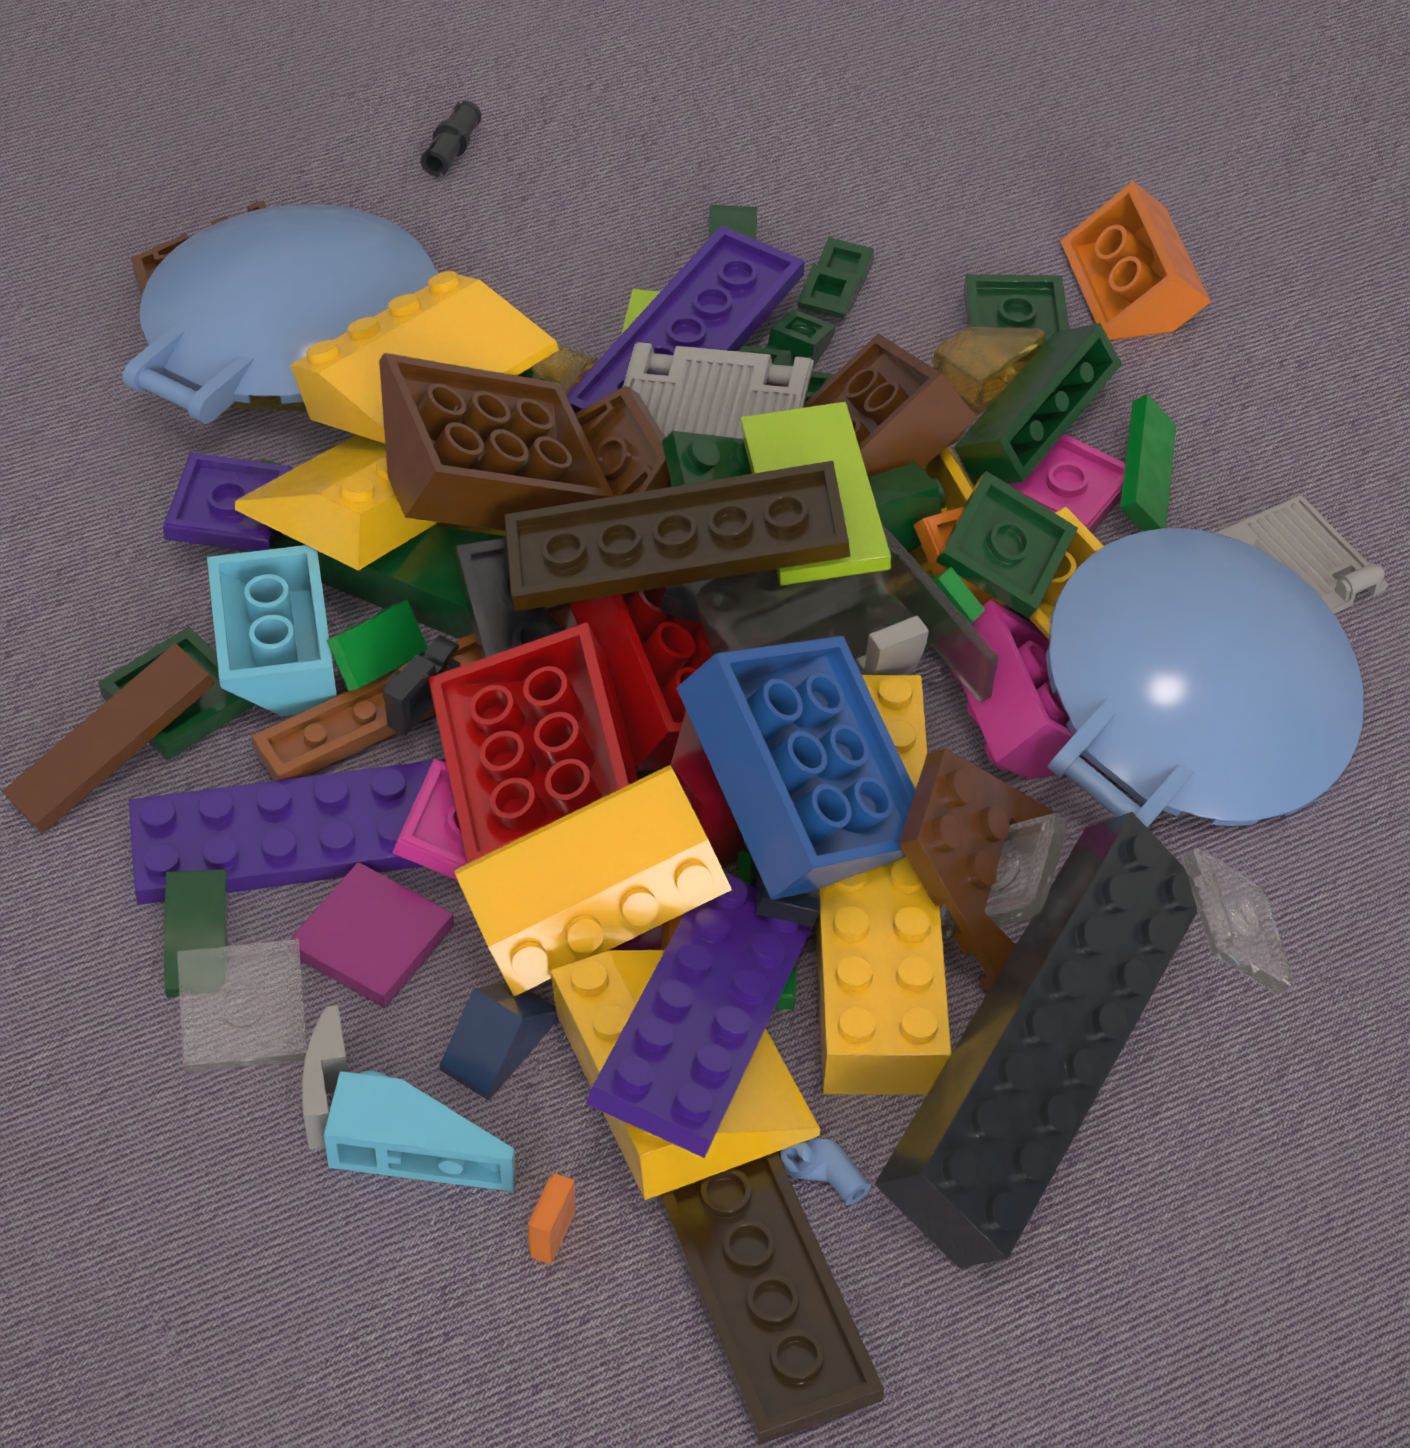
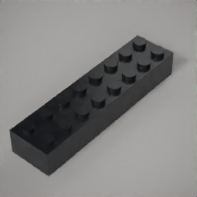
(1041, 1044)

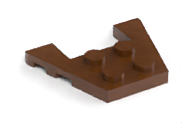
(626, 442)
(956, 845)

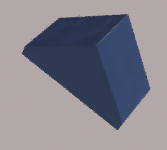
(495, 1037)

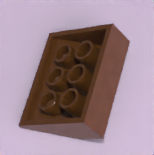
(896, 406)
(481, 443)

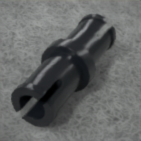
(451, 138)

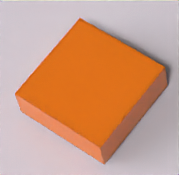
(551, 1218)

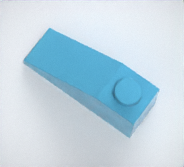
(402, 1132)

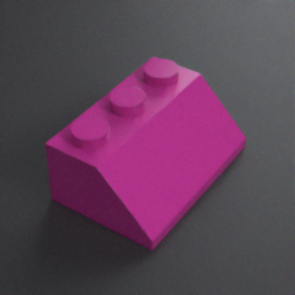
(1023, 717)

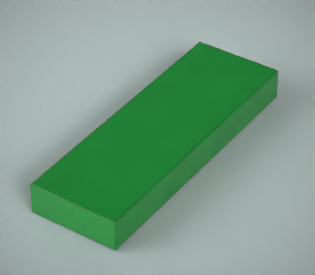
(1148, 465)

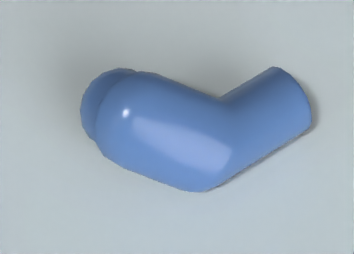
(826, 1162)

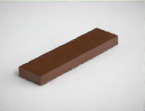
(108, 738)

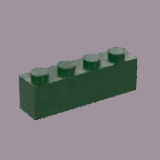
(1039, 404)

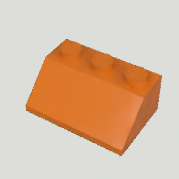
(1134, 267)

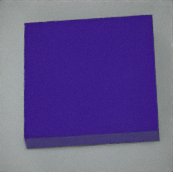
(206, 498)

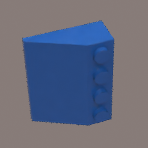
(801, 761)

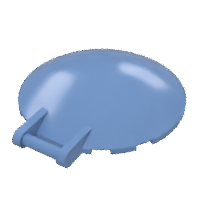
(258, 293)
(1201, 680)

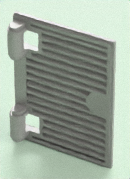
(713, 387)
(1312, 549)

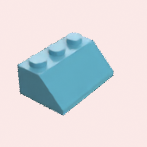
(272, 628)

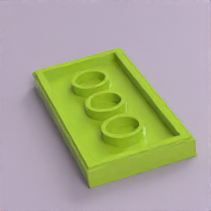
(814, 437)

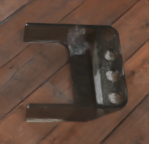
(759, 612)

